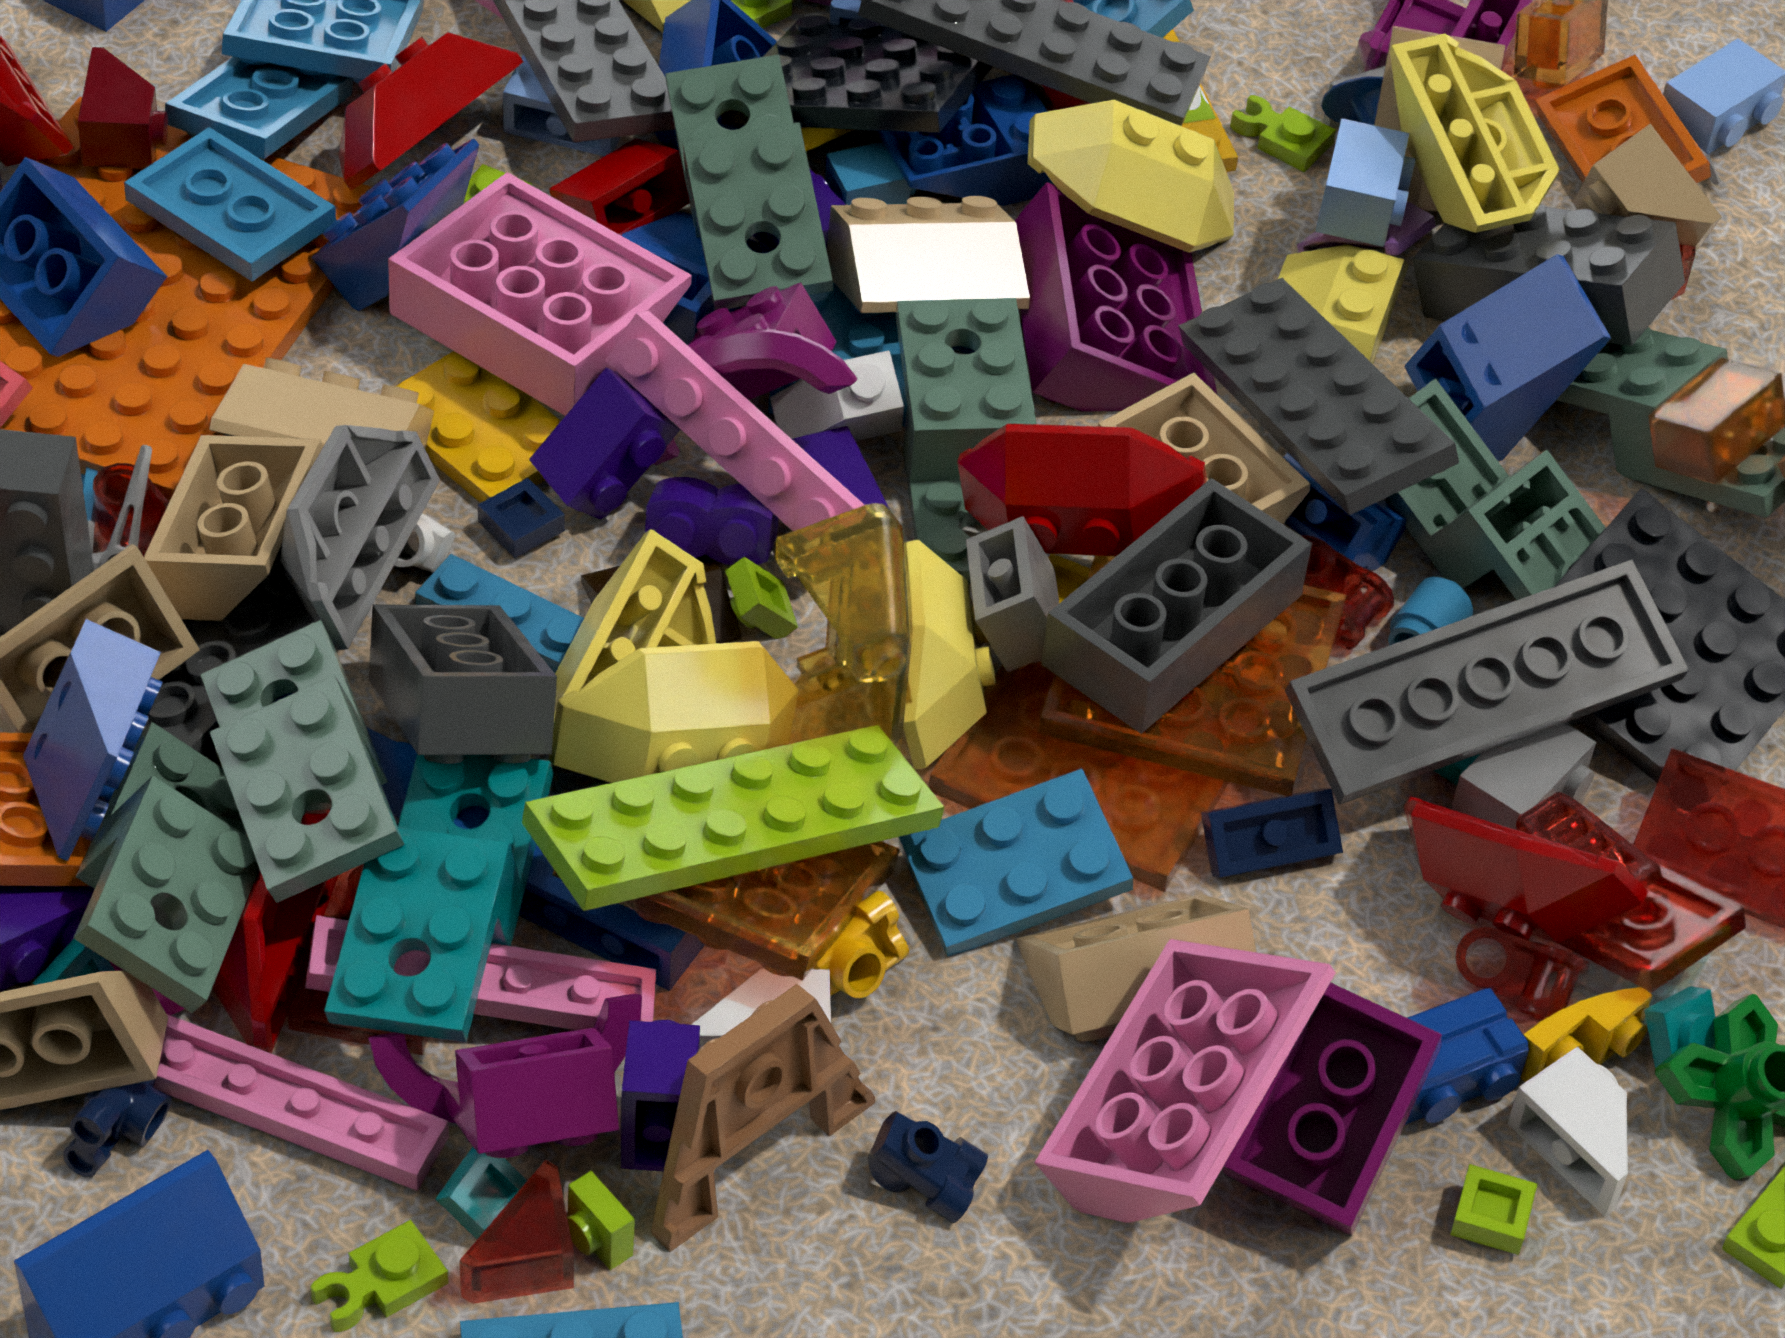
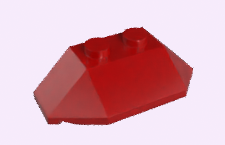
(415, 100)
(25, 118)
(1076, 484)
(1516, 877)
(269, 956)

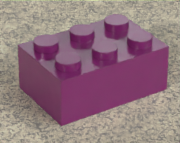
(1335, 1109)

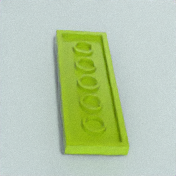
(730, 816)

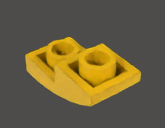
(1596, 1025)

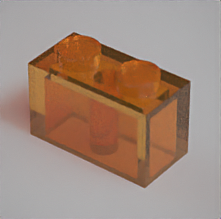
(1558, 40)
(1717, 420)

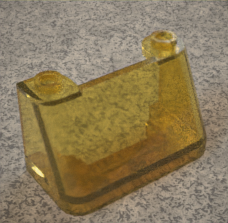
(859, 582)

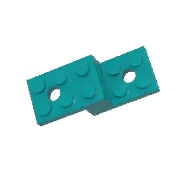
(438, 895)

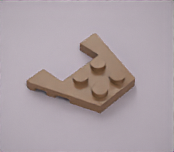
(742, 1090)

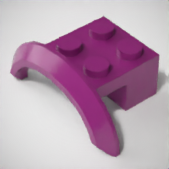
(1481, 20)
(769, 346)
(522, 1088)

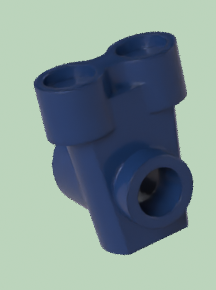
(108, 1115)
(922, 1158)

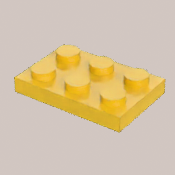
(480, 425)

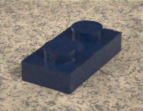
(1271, 832)

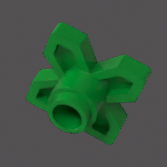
(1737, 1079)

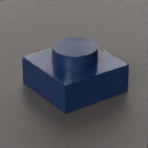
(521, 517)

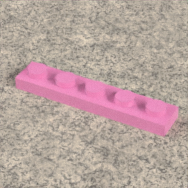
(727, 425)
(515, 981)
(299, 1104)

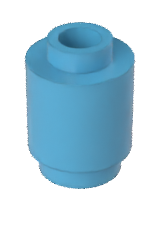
(1430, 606)

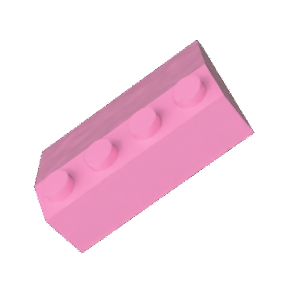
(529, 289)
(1180, 1079)

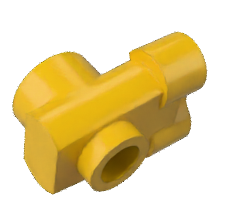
(865, 948)

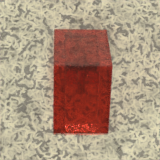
(524, 1246)

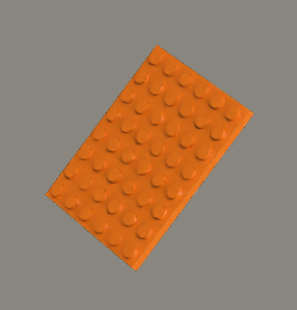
(181, 355)

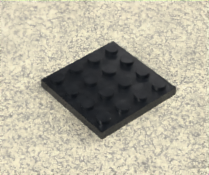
(869, 77)
(1724, 628)

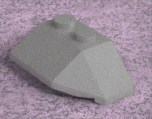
(354, 522)

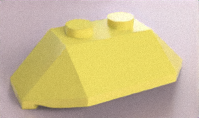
(1470, 135)
(1136, 172)
(1350, 289)
(646, 604)
(945, 657)
(674, 711)

